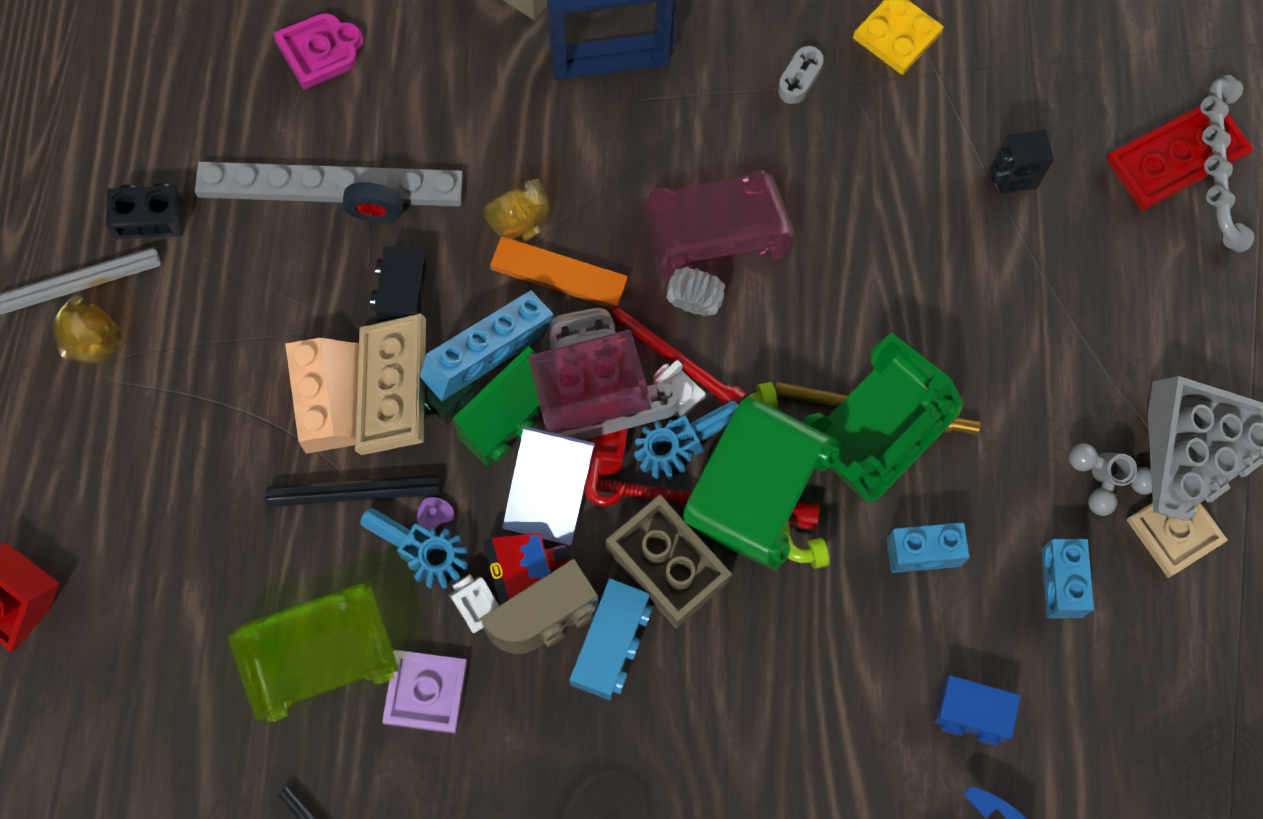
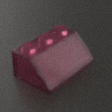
(589, 382)

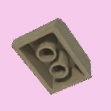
(542, 611)

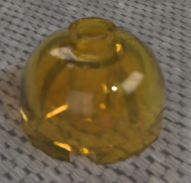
(518, 211)
(85, 332)

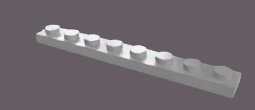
(323, 182)

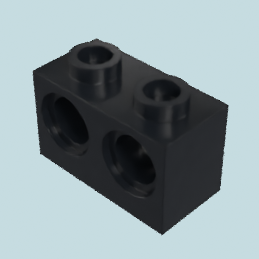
(1022, 161)
(143, 219)

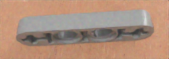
(656, 412)

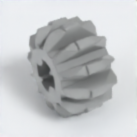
(695, 291)

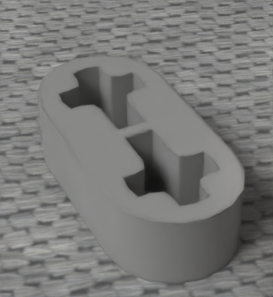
(794, 71)

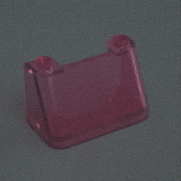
(717, 221)

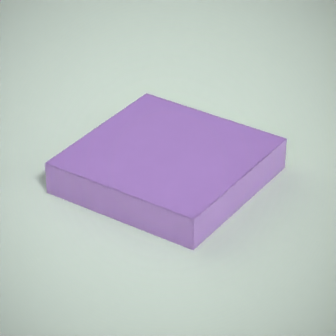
(425, 692)

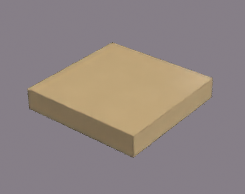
(1176, 542)

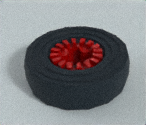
(372, 202)

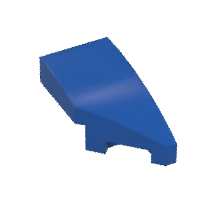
(988, 802)

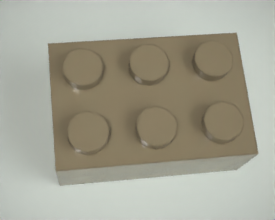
(668, 561)

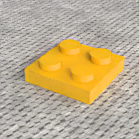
(898, 33)

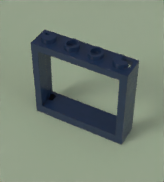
(611, 54)

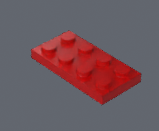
(1172, 158)

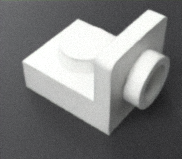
(688, 392)
(473, 600)

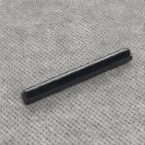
(352, 490)

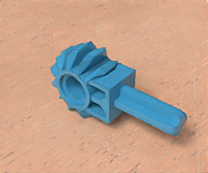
(683, 437)
(418, 546)

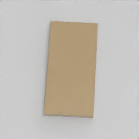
(390, 385)

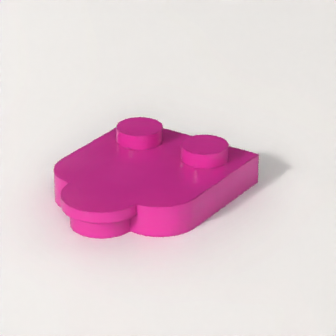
(319, 48)

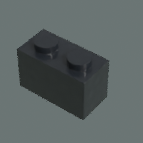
(400, 283)

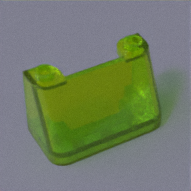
(313, 650)

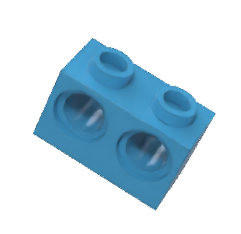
(1067, 578)

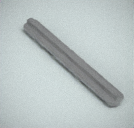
(79, 280)

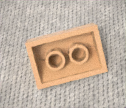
(324, 392)

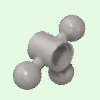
(1103, 500)

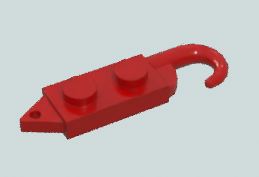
(605, 460)

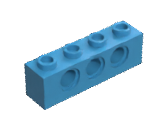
(485, 345)

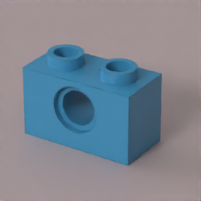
(927, 547)

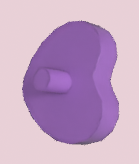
(434, 513)

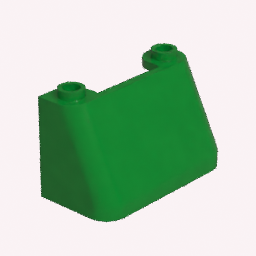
(889, 418)
(757, 481)

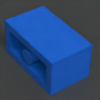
(976, 710)

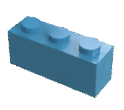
(611, 640)

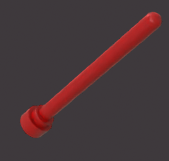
(724, 393)

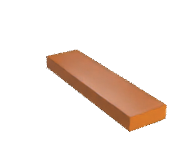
(559, 273)

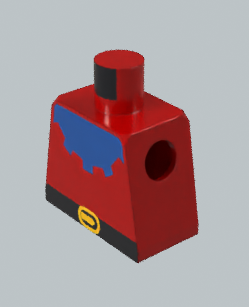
(521, 562)

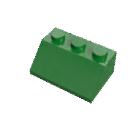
(500, 412)

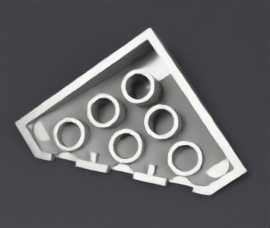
(1199, 443)

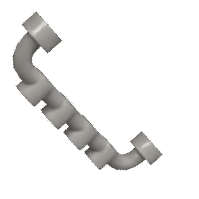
(1223, 92)

